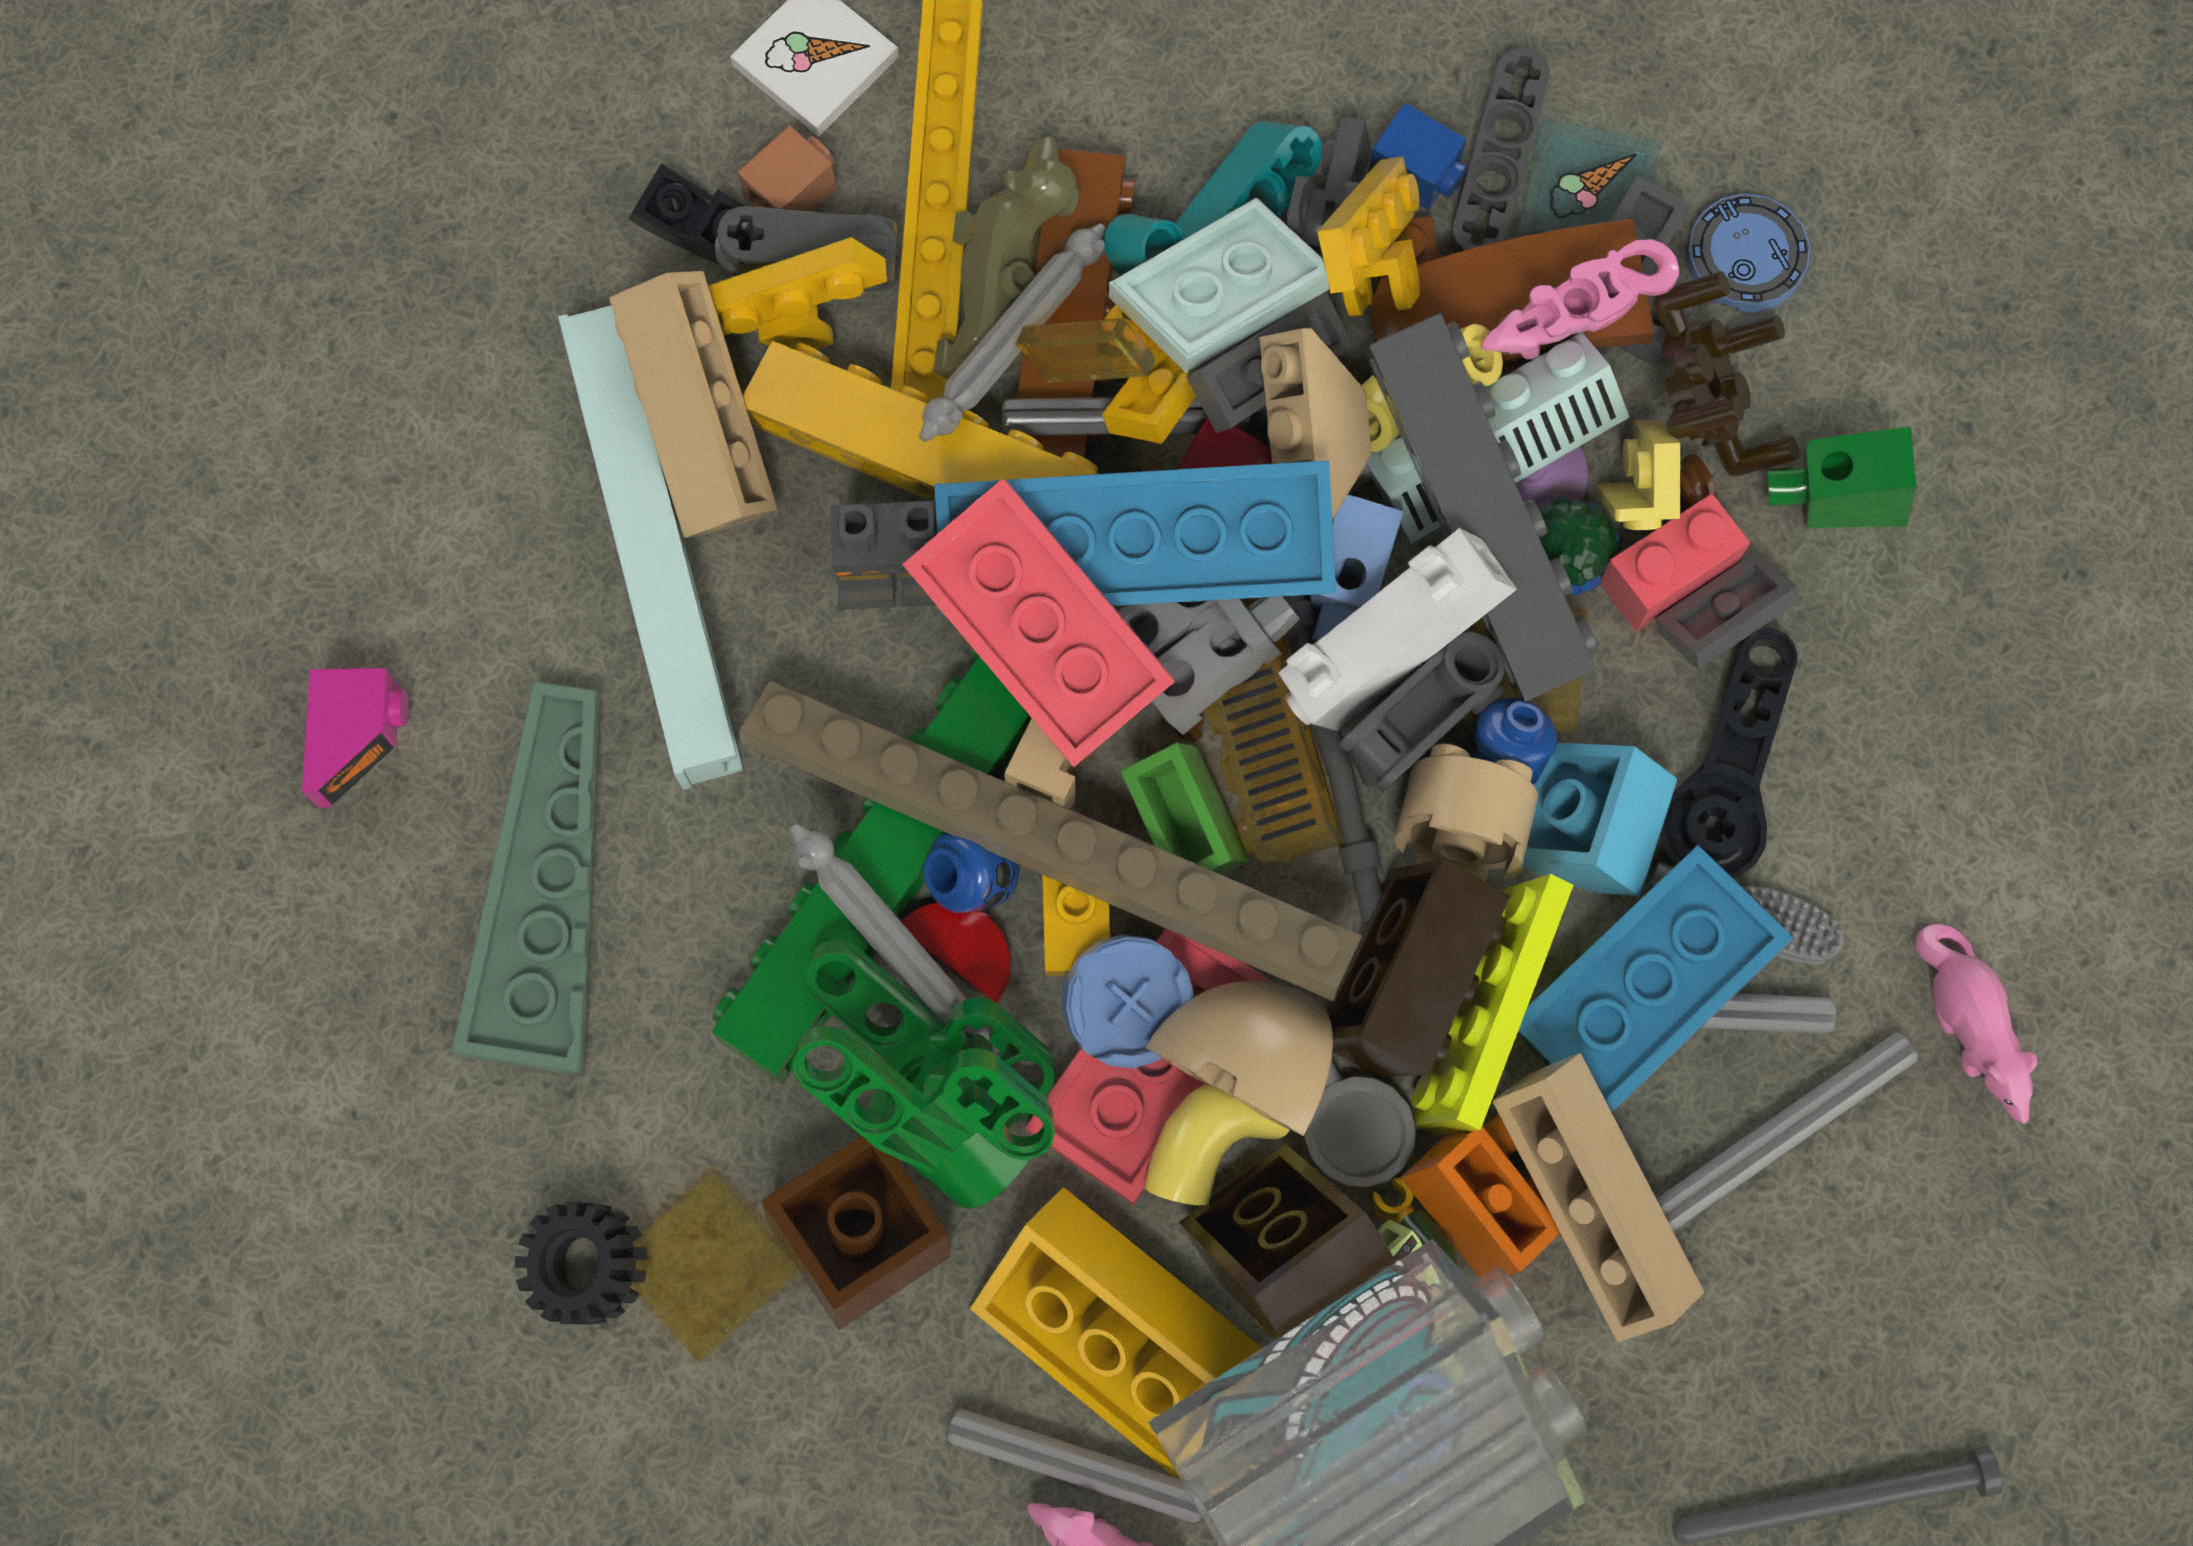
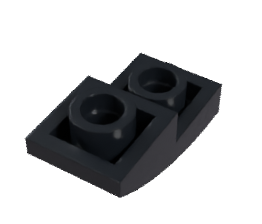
(684, 213)

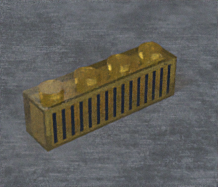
(1273, 768)

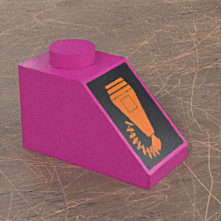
(348, 728)

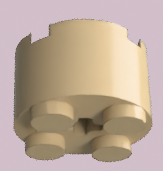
(1468, 811)

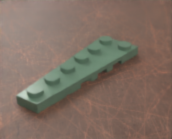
(534, 932)

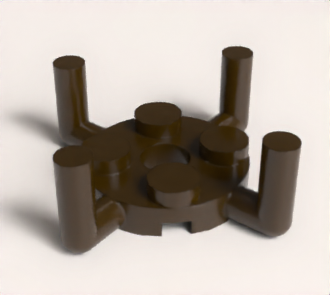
(1705, 390)

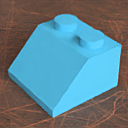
(1599, 817)

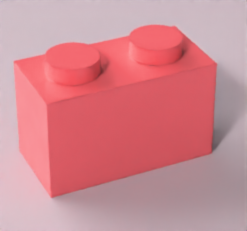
(1673, 562)

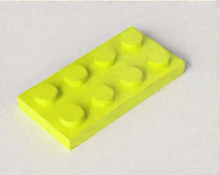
(1482, 1033)

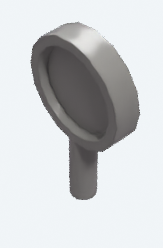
(1360, 1132)

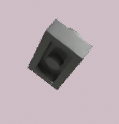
(1727, 610)

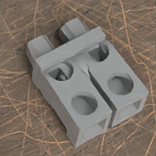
(1208, 647)

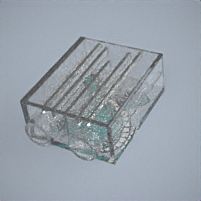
(1385, 1422)

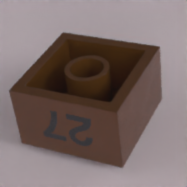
(856, 1230)

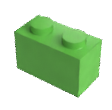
(1185, 808)

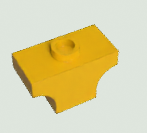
(1070, 925)

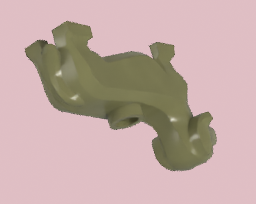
(1005, 247)

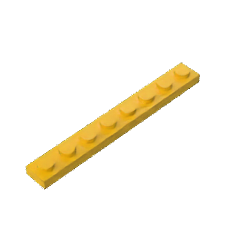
(937, 189)

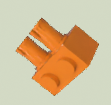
(1483, 1199)

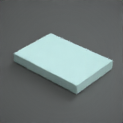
(1220, 285)

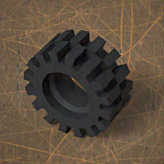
(547, 1257)

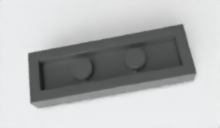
(1233, 383)

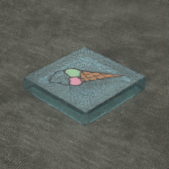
(1582, 176)

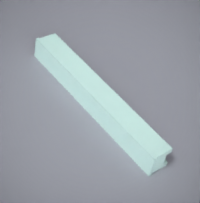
(651, 554)

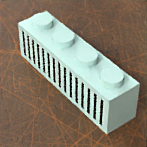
(1539, 411)

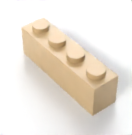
(692, 403)
(1599, 1198)

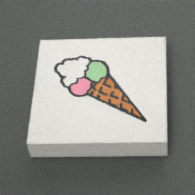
(814, 59)

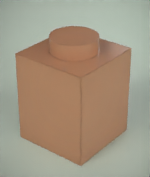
(789, 173)

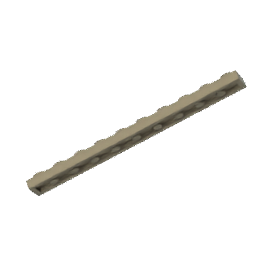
(1052, 840)

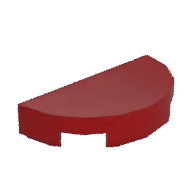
(965, 945)

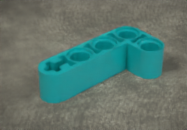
(1259, 166)

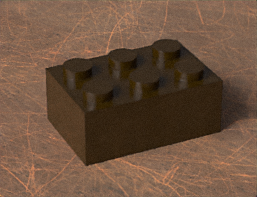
(1415, 968)
(1286, 1241)

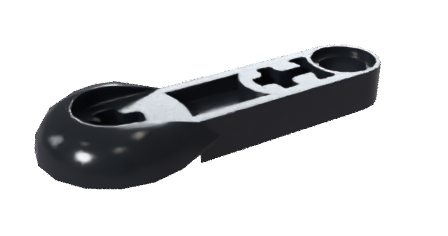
(1733, 766)

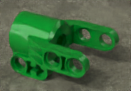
(940, 1095)

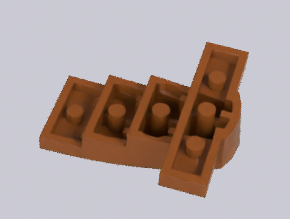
(1498, 278)

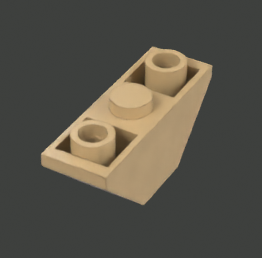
(1314, 408)

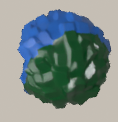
(1579, 539)

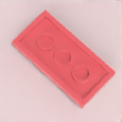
(1039, 622)
(1115, 1114)

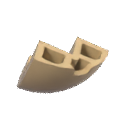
(1256, 1045)

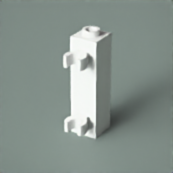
(1395, 631)

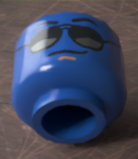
(1513, 732)
(967, 876)

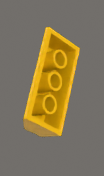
(1107, 1320)

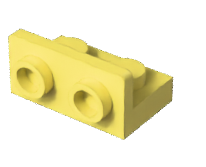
(1655, 490)

